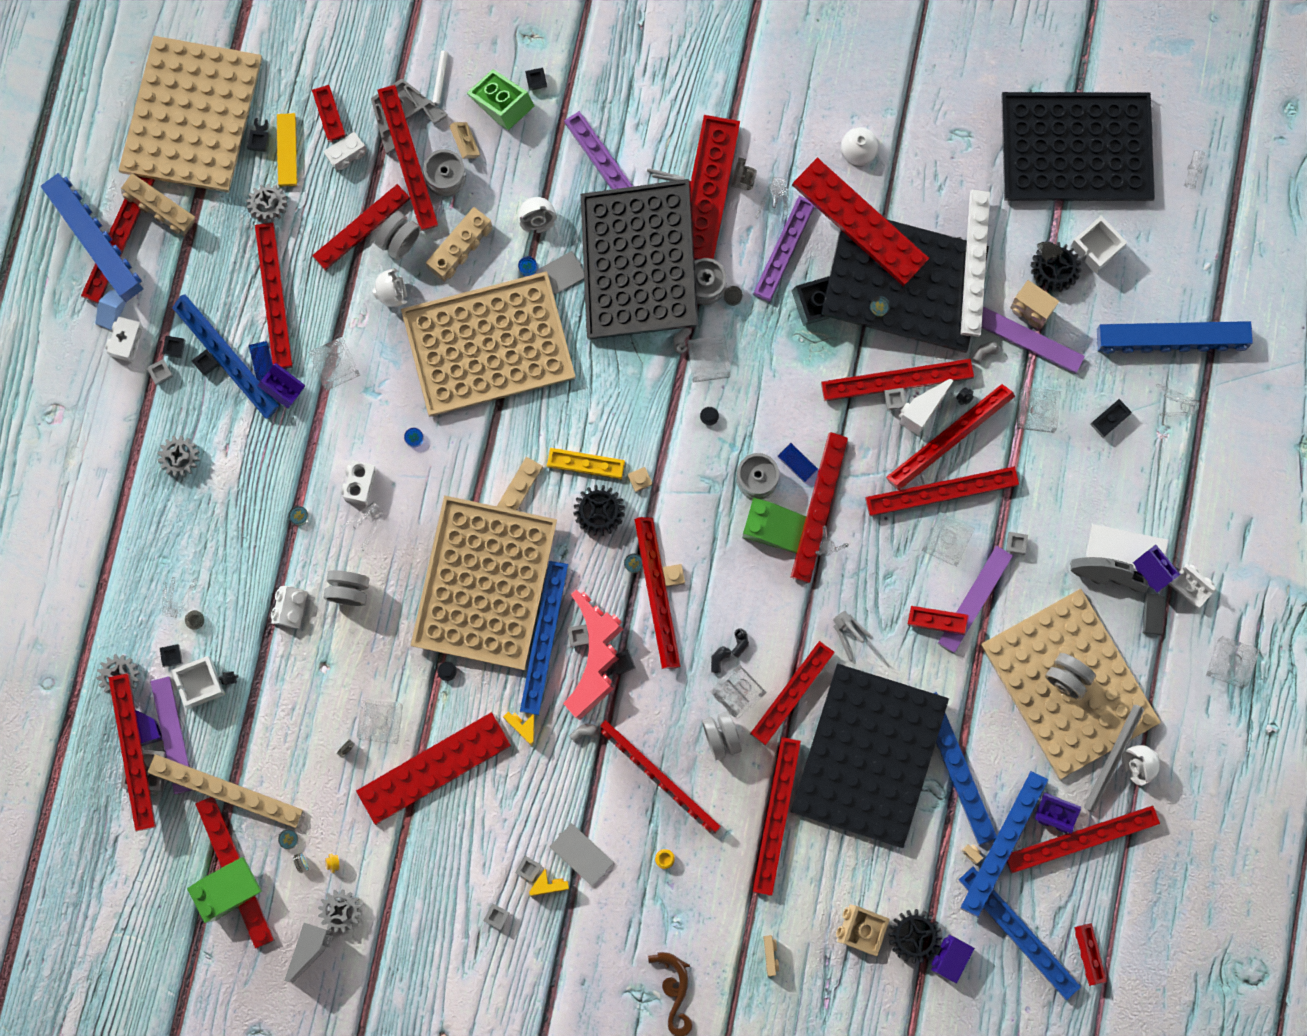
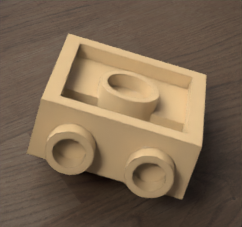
(862, 929)

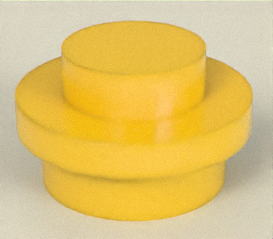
(664, 859)
(332, 863)

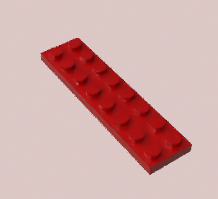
(711, 181)
(860, 221)
(433, 768)

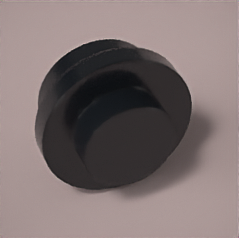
(965, 396)
(709, 416)
(447, 671)
(228, 677)

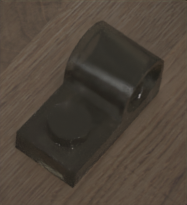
(744, 176)

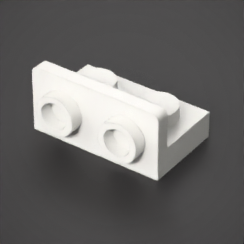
(345, 151)

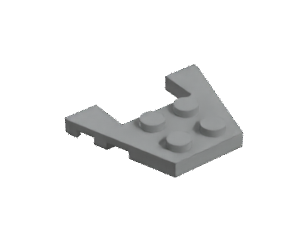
(412, 103)

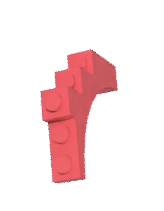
(593, 685)

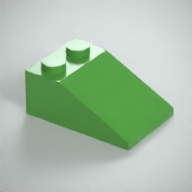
(501, 99)
(774, 525)
(224, 890)

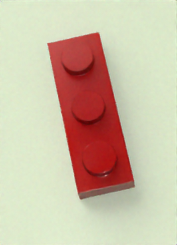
(328, 113)
(938, 620)
(1090, 954)

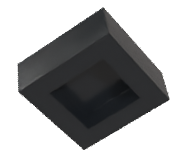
(536, 79)
(173, 346)
(205, 362)
(171, 655)

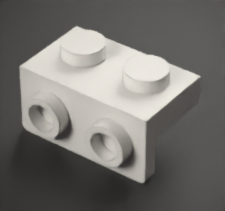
(1193, 586)
(289, 606)

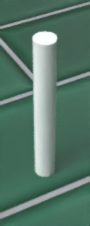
(440, 77)

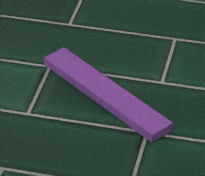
(596, 151)
(784, 249)
(1031, 340)
(978, 594)
(170, 725)

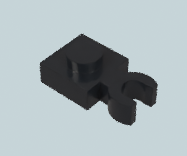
(259, 138)
(622, 665)

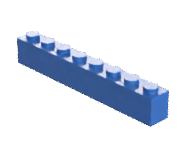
(92, 238)
(1174, 336)

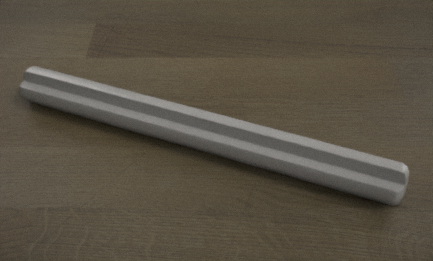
(1114, 758)

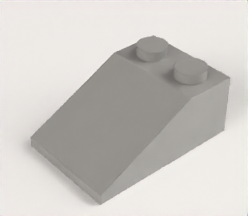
(309, 947)

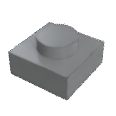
(159, 372)
(894, 399)
(1016, 543)
(578, 635)
(528, 869)
(496, 916)

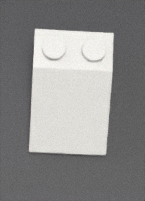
(919, 411)

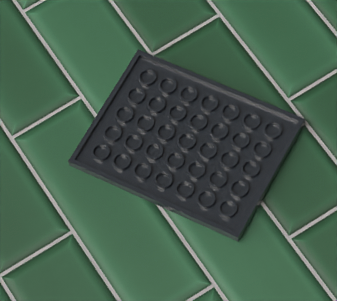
(1077, 146)
(639, 259)
(922, 309)
(870, 755)

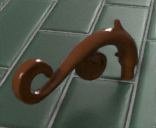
(680, 992)

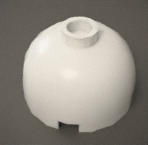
(859, 146)
(537, 215)
(390, 289)
(1142, 764)

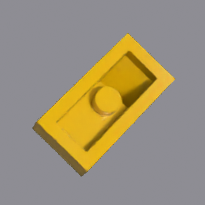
(526, 730)
(542, 887)

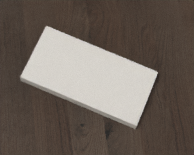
(1121, 544)

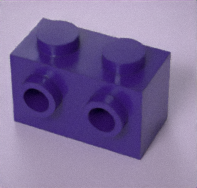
(1156, 568)
(952, 958)

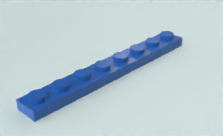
(225, 356)
(544, 638)
(964, 783)
(1004, 844)
(1025, 940)

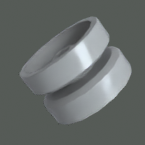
(444, 172)
(397, 235)
(715, 274)
(761, 465)
(346, 588)
(1070, 676)
(722, 735)

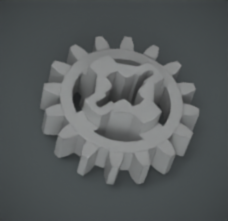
(258, 208)
(179, 448)
(120, 667)
(350, 903)

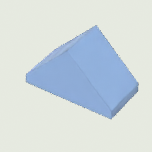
(109, 309)

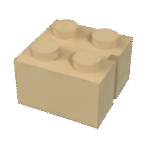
(1034, 304)

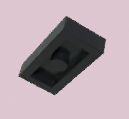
(1111, 418)

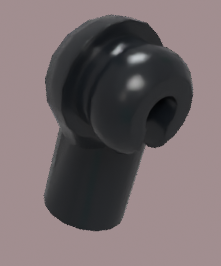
(742, 642)
(717, 657)

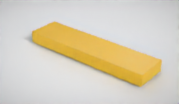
(287, 149)
(585, 463)

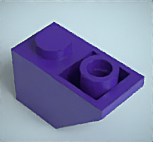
(148, 729)

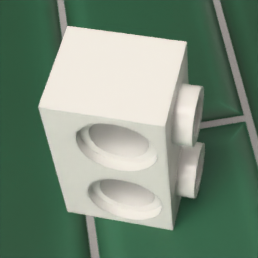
(364, 483)

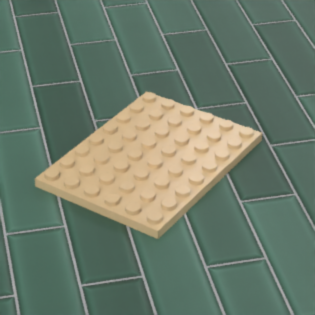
(190, 114)
(488, 344)
(484, 582)
(1068, 728)

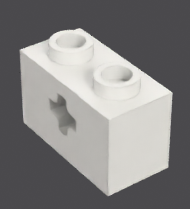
(126, 349)

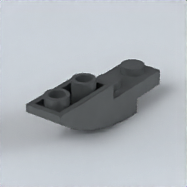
(1102, 569)

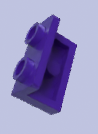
(281, 385)
(1057, 813)

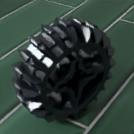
(1071, 267)
(587, 498)
(917, 945)

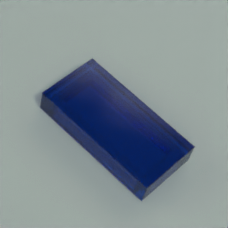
(261, 359)
(797, 462)

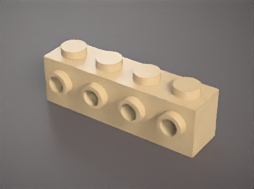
(157, 204)
(459, 244)

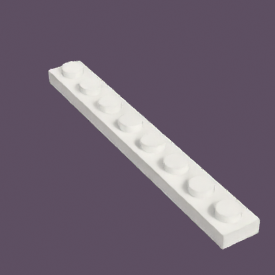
(975, 263)

